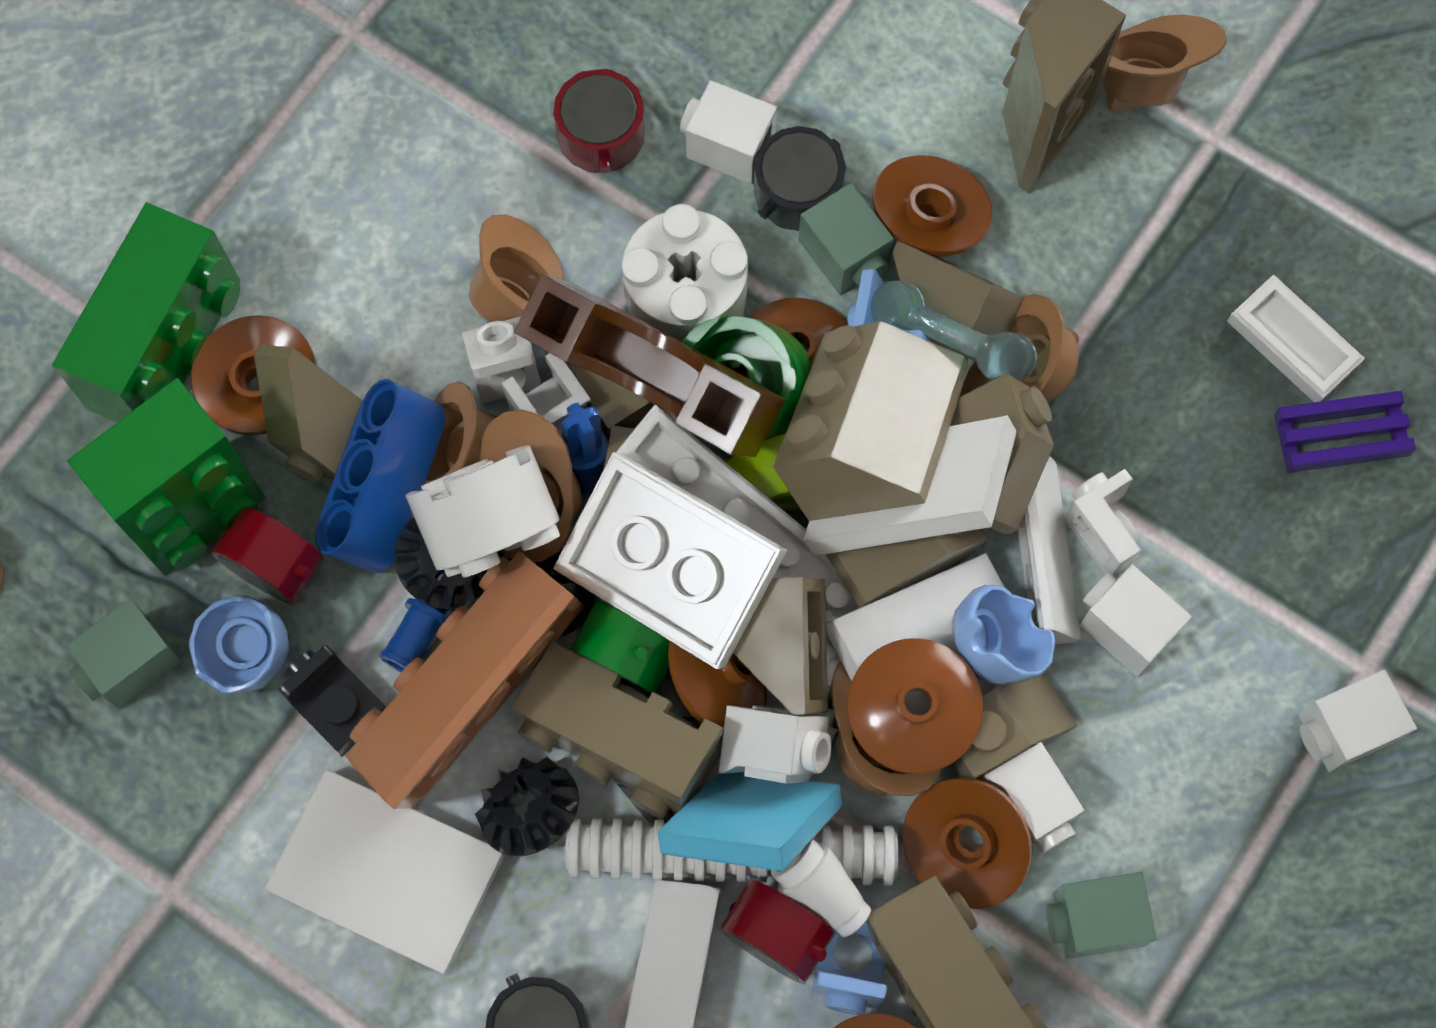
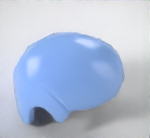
(999, 636)
(238, 645)

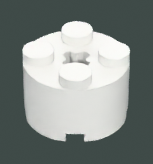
(687, 249)
(484, 511)

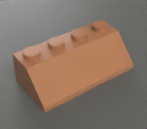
(462, 682)

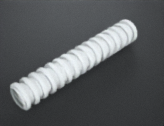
(637, 851)

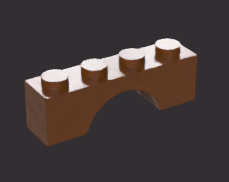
(659, 368)

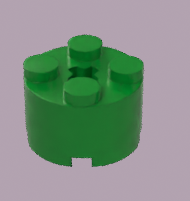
(762, 350)

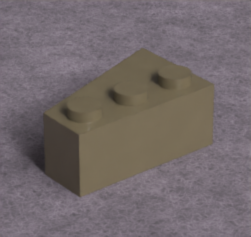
(616, 731)
(941, 963)

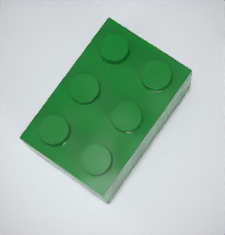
(148, 314)
(168, 477)

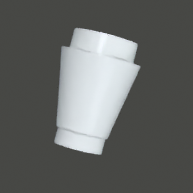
(824, 888)

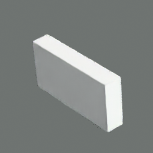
(1295, 339)

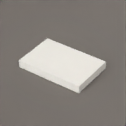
(959, 498)
(669, 560)
(914, 612)
(385, 872)

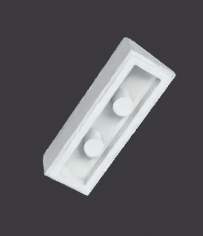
(1047, 560)
(673, 955)

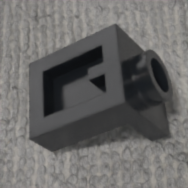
(328, 696)

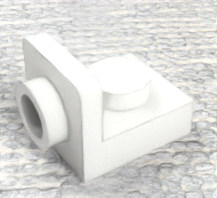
(497, 355)
(1104, 533)

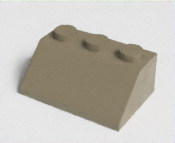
(1055, 78)
(870, 421)

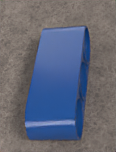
(381, 464)

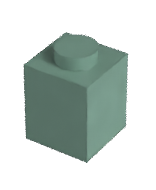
(845, 238)
(121, 655)
(1101, 915)

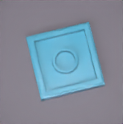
(750, 821)

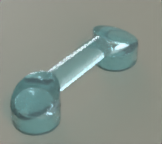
(1000, 353)

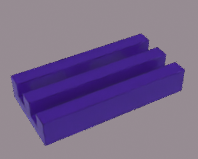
(1394, 422)

